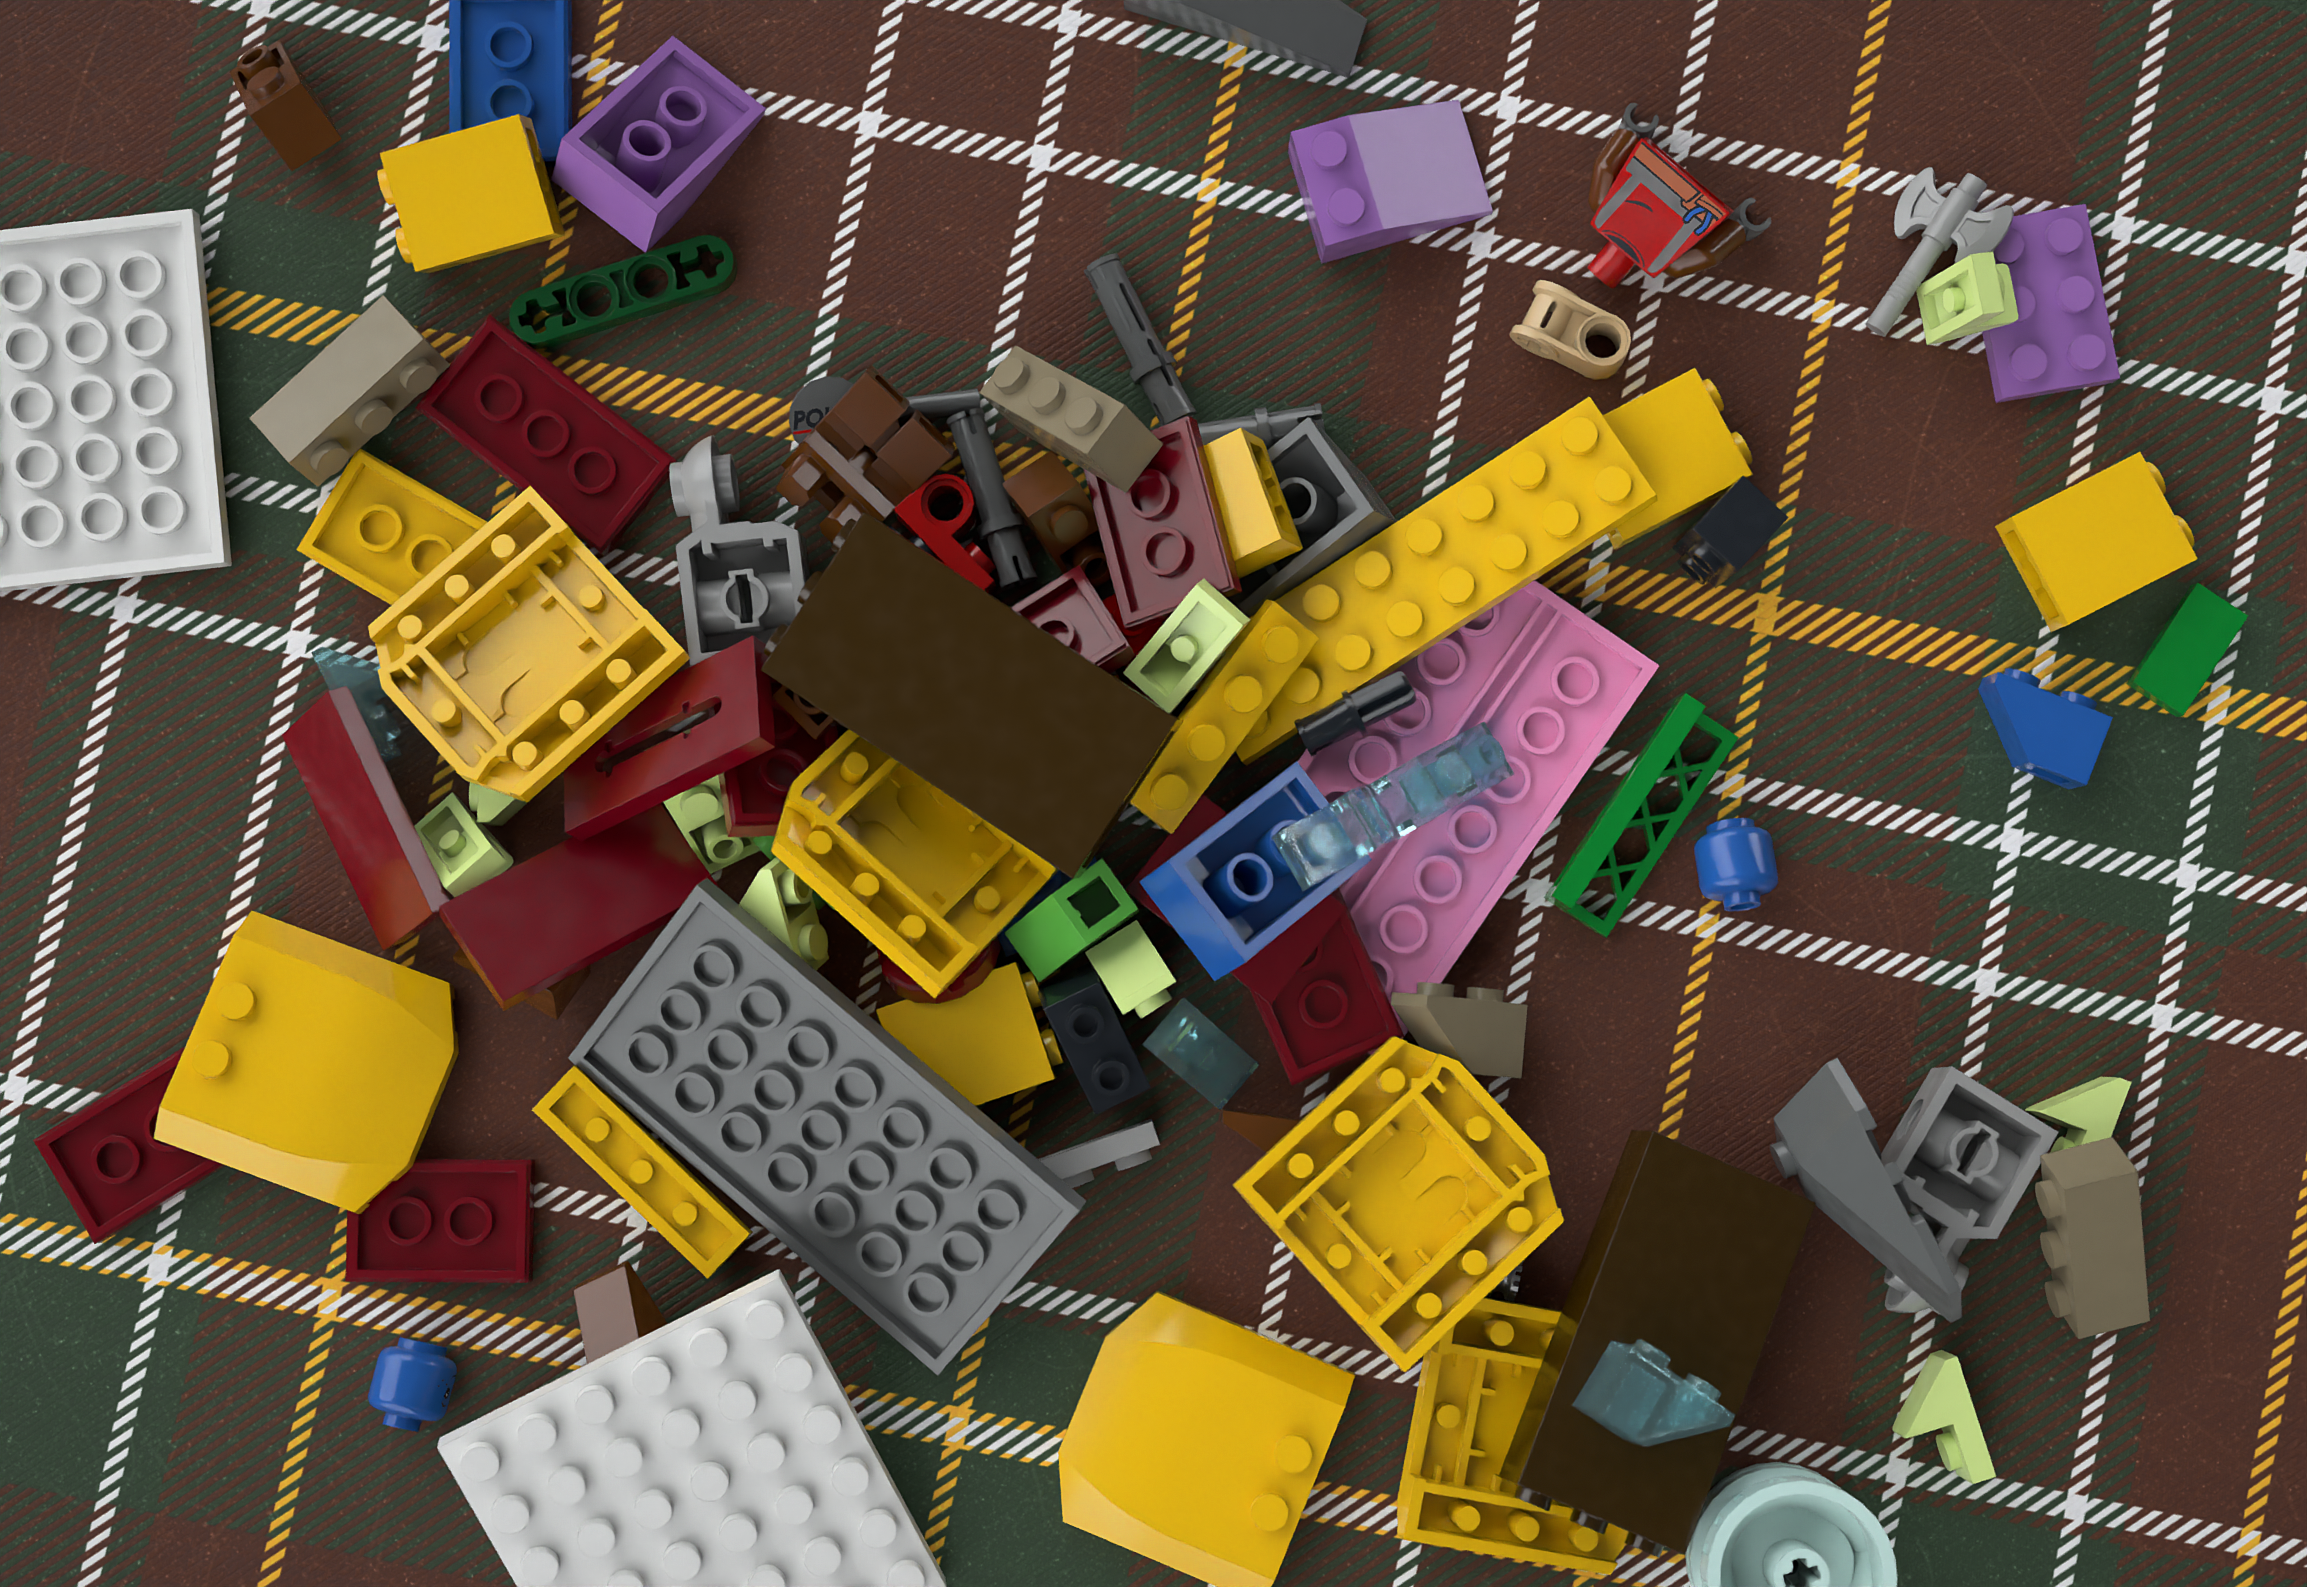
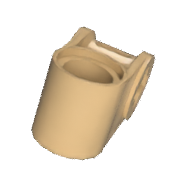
(1568, 329)

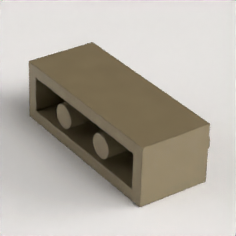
(349, 392)
(1071, 418)
(2093, 1238)

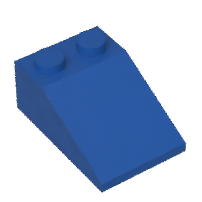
(1231, 884)

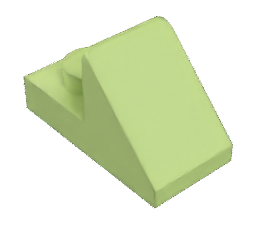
(1967, 299)
(1186, 646)
(461, 847)
(2086, 1110)
(1943, 1401)

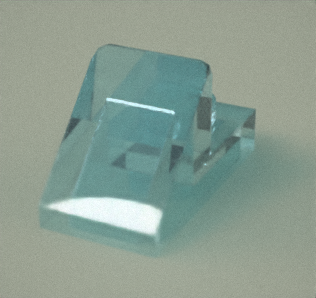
(365, 686)
(1336, 836)
(1201, 1053)

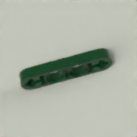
(621, 281)

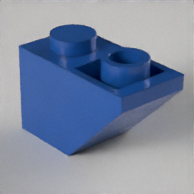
(2043, 731)

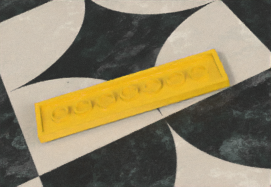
(1453, 562)

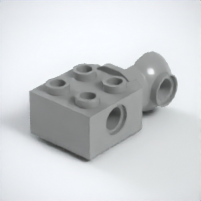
(731, 575)
(1963, 1167)

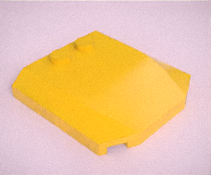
(520, 651)
(904, 860)
(312, 1065)
(1406, 1196)
(1460, 1434)
(1199, 1442)

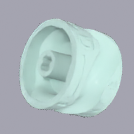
(1782, 1514)

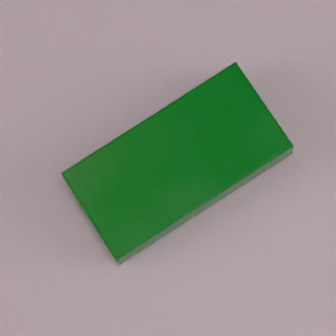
(2187, 650)

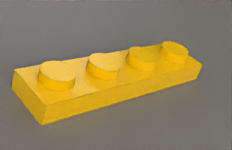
(1223, 713)
(642, 1171)

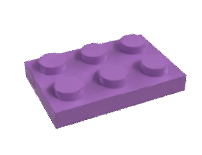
(2061, 307)

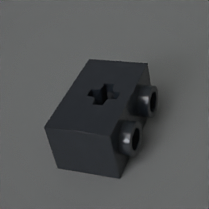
(1728, 534)
(1093, 1038)

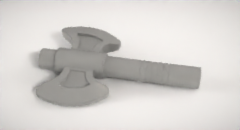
(1945, 223)

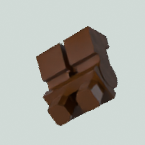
(845, 473)

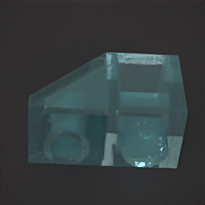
(1442, 778)
(1645, 1400)

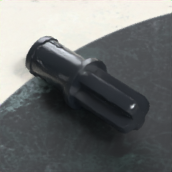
(1355, 712)

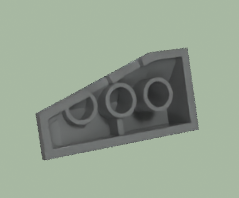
(1303, 31)
(1330, 508)
(1834, 1157)

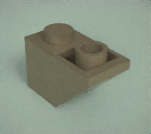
(1474, 1030)

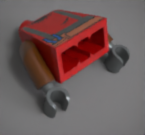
(1658, 211)

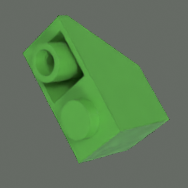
(1071, 920)

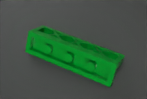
(1623, 805)

